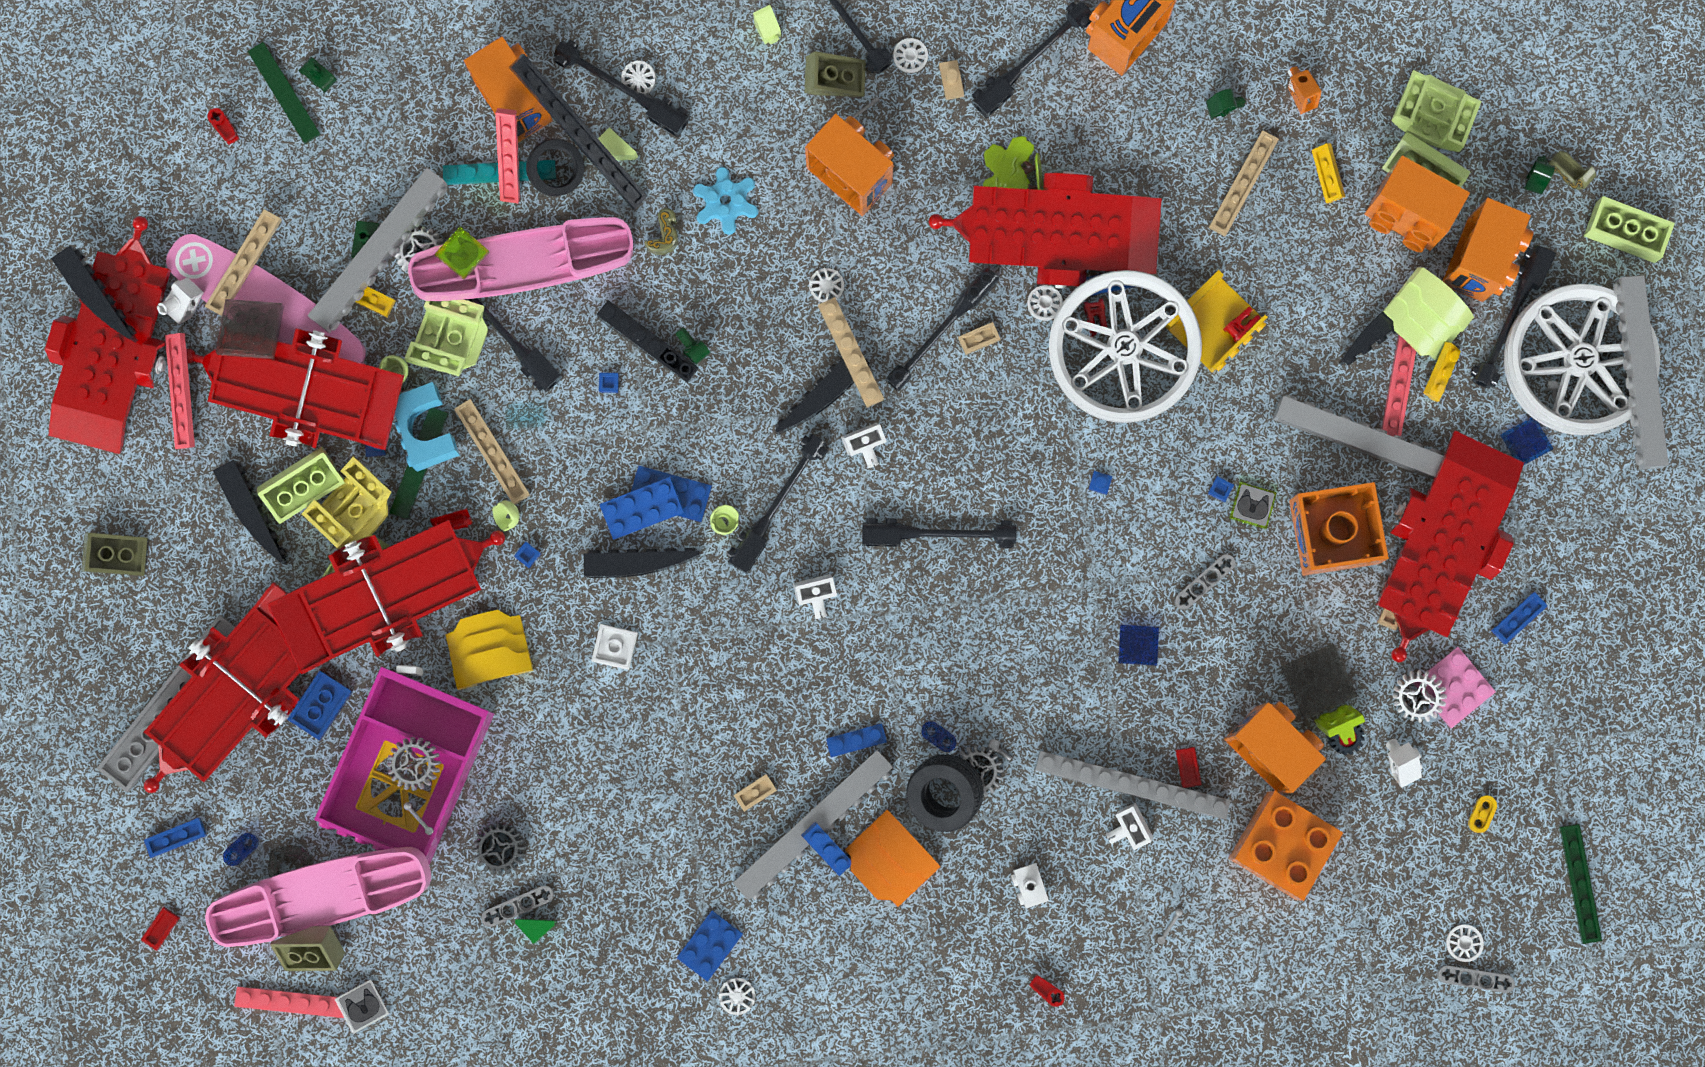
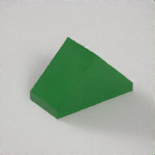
(534, 928)

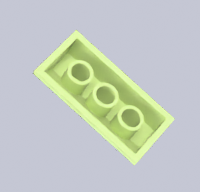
(1428, 157)
(300, 485)

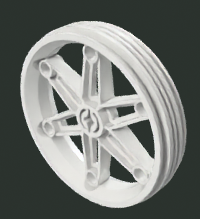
(1121, 279)
(1515, 373)

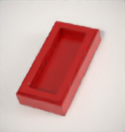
(1188, 767)
(160, 928)

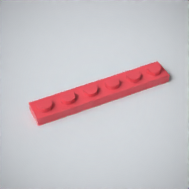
(508, 155)
(1399, 388)
(179, 391)
(287, 1002)

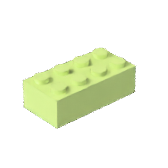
(1629, 229)

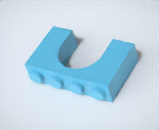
(422, 453)

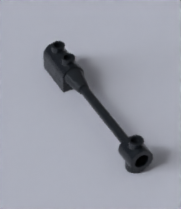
(878, 58)
(1001, 89)
(658, 110)
(1530, 277)
(970, 297)
(532, 362)
(891, 533)
(752, 541)

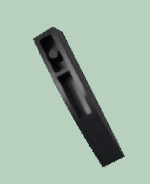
(91, 290)
(1374, 332)
(646, 341)
(821, 397)
(248, 507)
(633, 562)

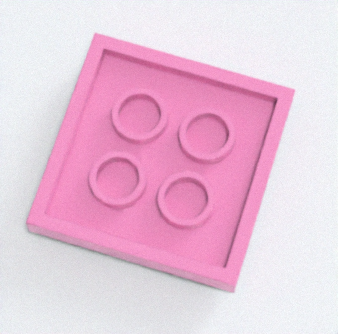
(1463, 684)

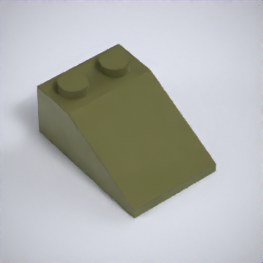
(834, 75)
(114, 554)
(309, 950)

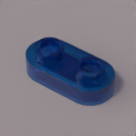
(938, 737)
(241, 849)

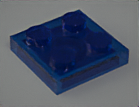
(1526, 441)
(1138, 645)

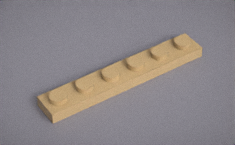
(1243, 183)
(244, 261)
(850, 352)
(492, 452)

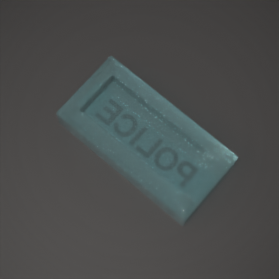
(525, 418)

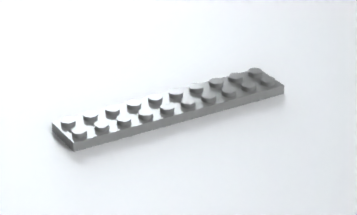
(135, 749)

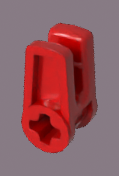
(222, 126)
(1091, 312)
(1238, 330)
(1045, 990)

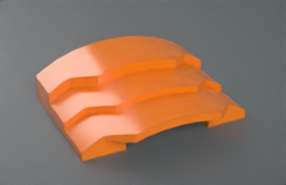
(890, 860)

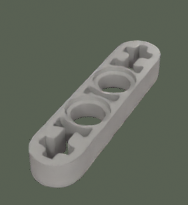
(1206, 584)
(518, 907)
(1475, 979)

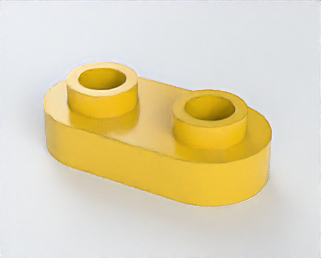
(1482, 814)

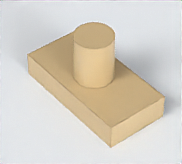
(951, 79)

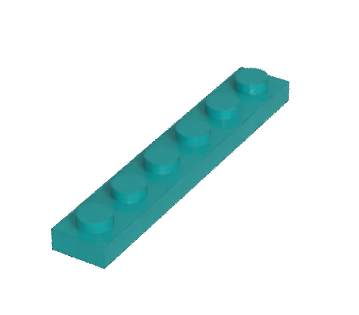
(489, 172)

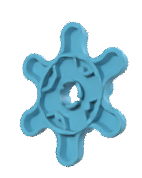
(725, 213)

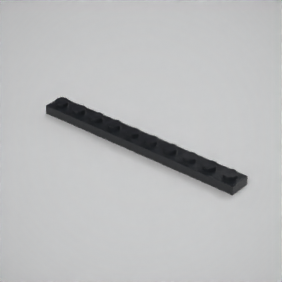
(577, 131)

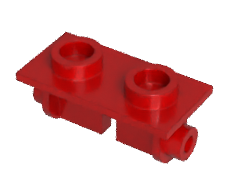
(458, 519)

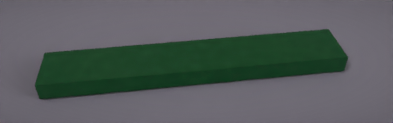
(284, 93)
(412, 479)
(1580, 884)

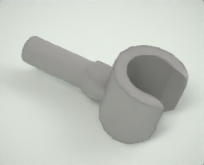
(1553, 386)
(994, 746)

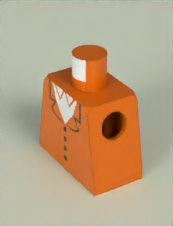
(1303, 87)

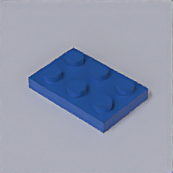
(320, 705)
(709, 945)

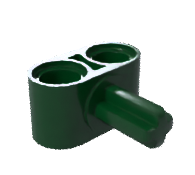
(317, 74)
(1223, 103)
(1539, 175)
(694, 349)

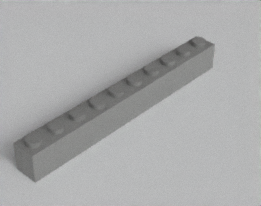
(378, 250)
(1641, 373)
(1358, 436)
(1132, 785)
(824, 814)

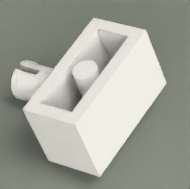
(181, 301)
(864, 441)
(814, 592)
(1404, 762)
(1132, 826)
(1030, 886)

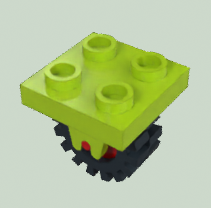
(1342, 729)

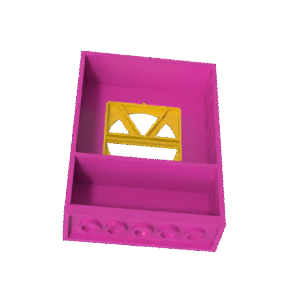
(392, 712)

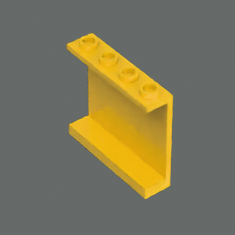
(1215, 308)

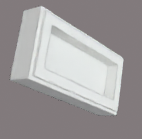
(409, 670)

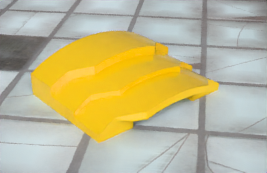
(488, 648)

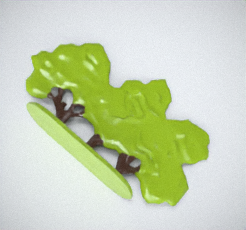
(1007, 165)

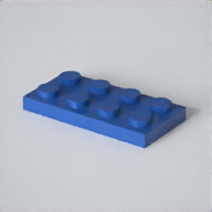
(692, 494)
(642, 508)

